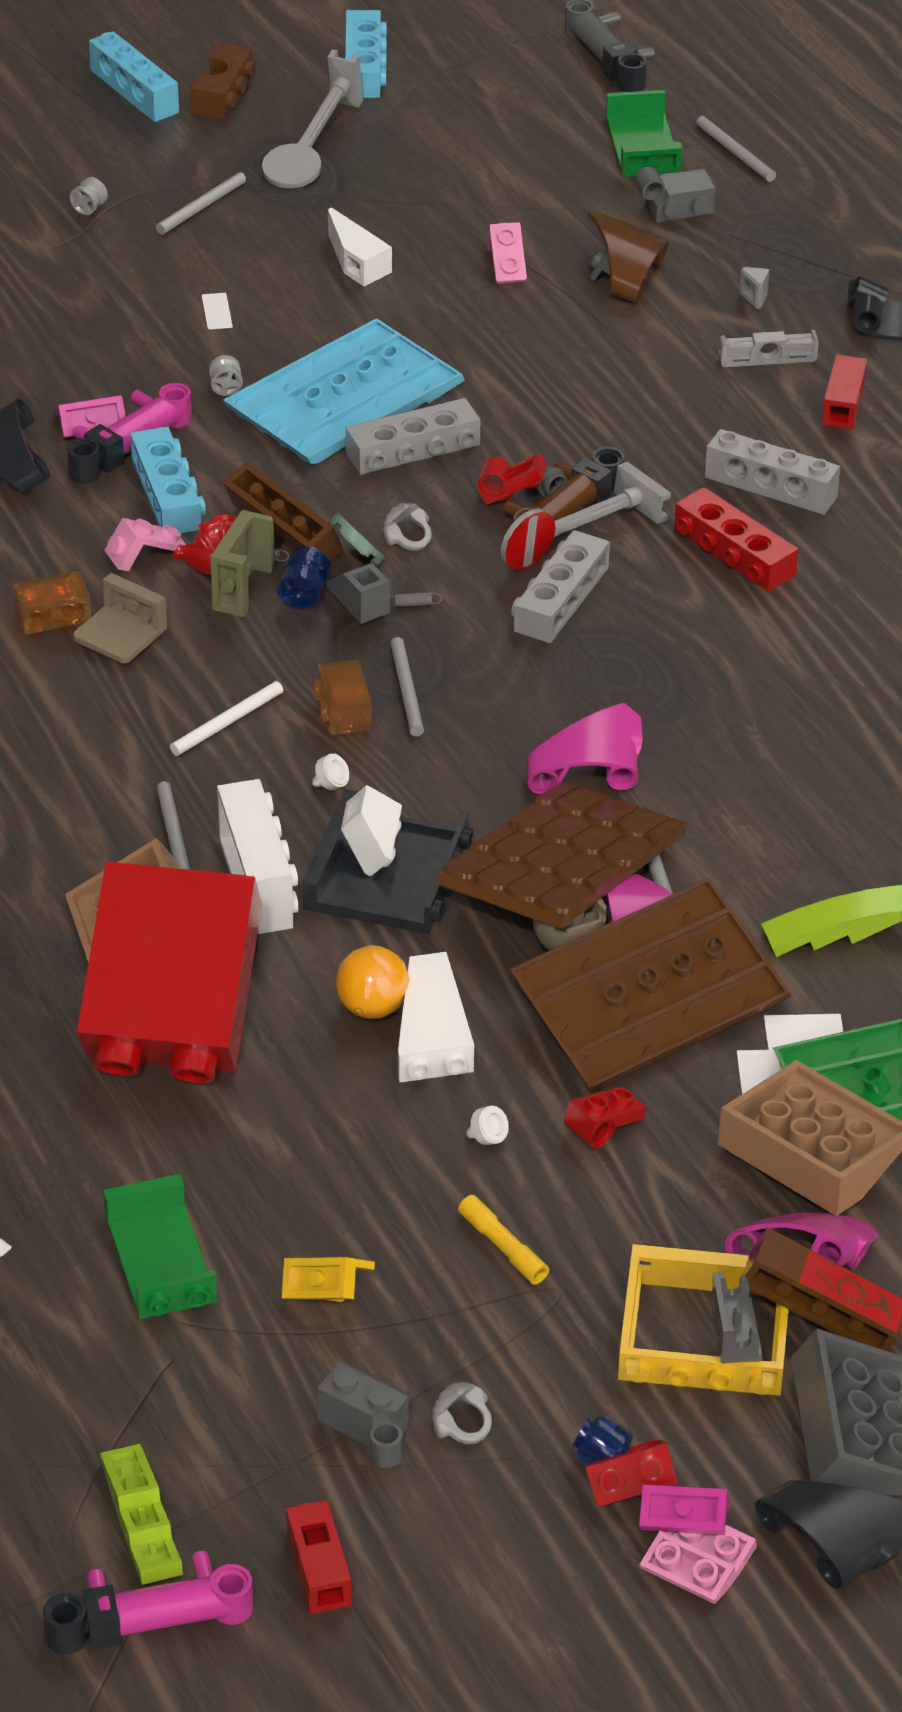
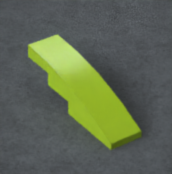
(829, 920)
(141, 1514)

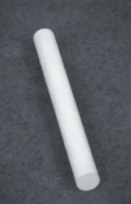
(226, 718)

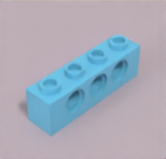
(367, 39)
(134, 76)
(167, 479)

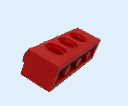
(736, 539)

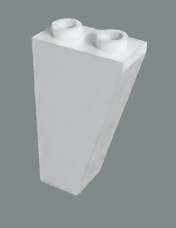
(433, 1024)

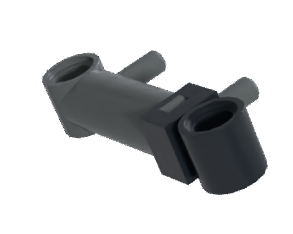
(619, 59)

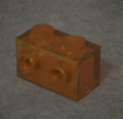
(51, 602)
(343, 697)

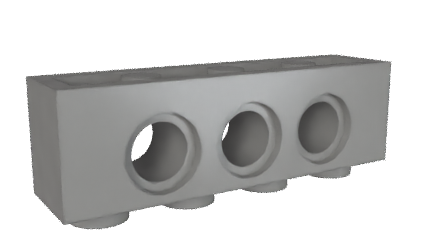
(412, 436)
(772, 471)
(561, 586)

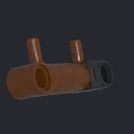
(585, 485)

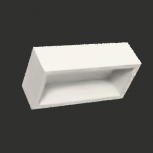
(254, 848)

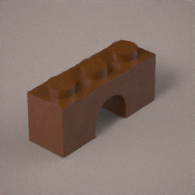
(229, 73)

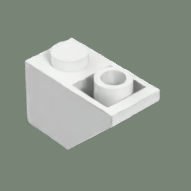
(371, 828)

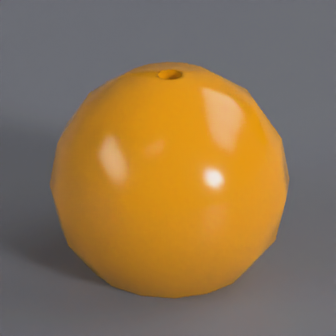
(372, 982)

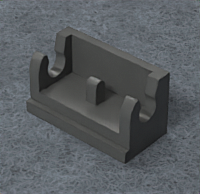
(734, 1321)

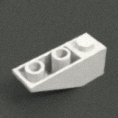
(358, 251)

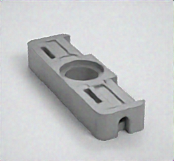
(789, 349)

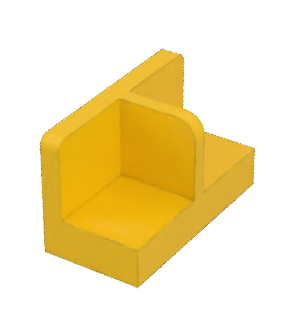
(321, 1278)

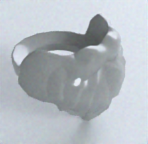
(406, 513)
(444, 1422)

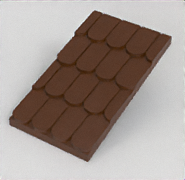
(561, 854)
(650, 984)

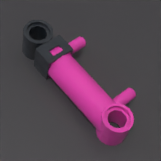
(106, 446)
(109, 1615)

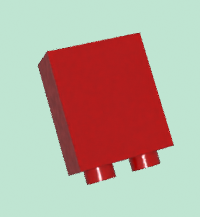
(169, 971)

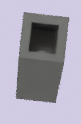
(362, 592)

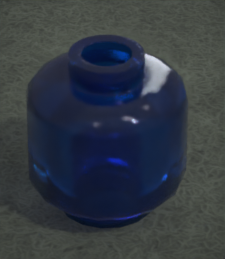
(601, 1439)

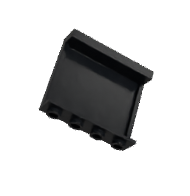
(396, 895)

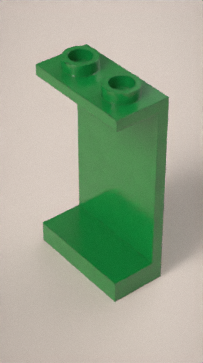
(642, 132)
(158, 1247)

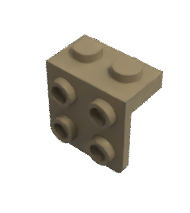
(127, 621)

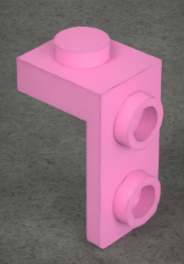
(507, 252)
(132, 535)

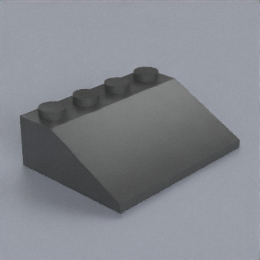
(850, 1412)

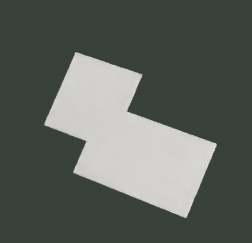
(782, 1030)

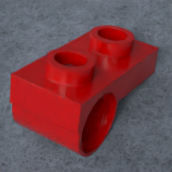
(511, 478)
(598, 1115)
(626, 1473)

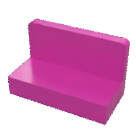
(89, 414)
(684, 1509)

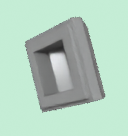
(754, 285)

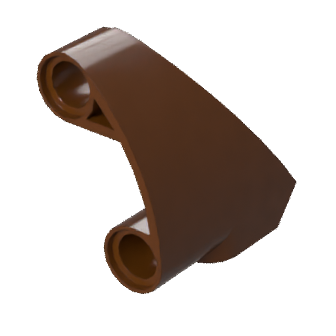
(629, 255)

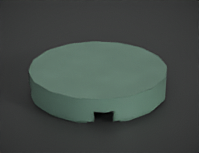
(355, 538)

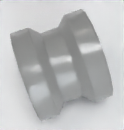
(88, 196)
(231, 381)

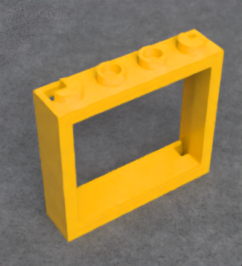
(693, 1271)

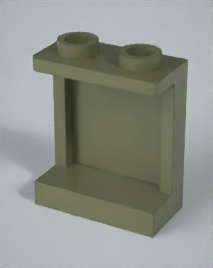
(243, 549)

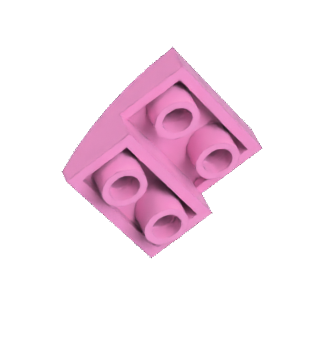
(699, 1561)

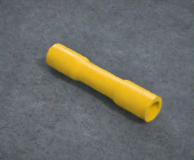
(519, 1254)

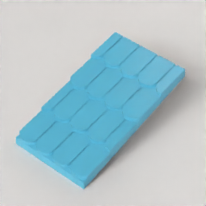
(341, 385)

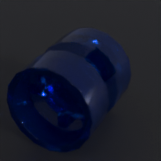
(304, 578)

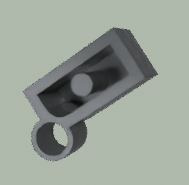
(677, 193)
(365, 1412)

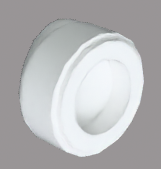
(331, 772)
(488, 1125)

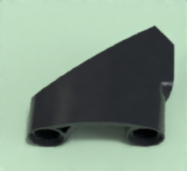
(874, 310)
(18, 460)
(846, 1523)

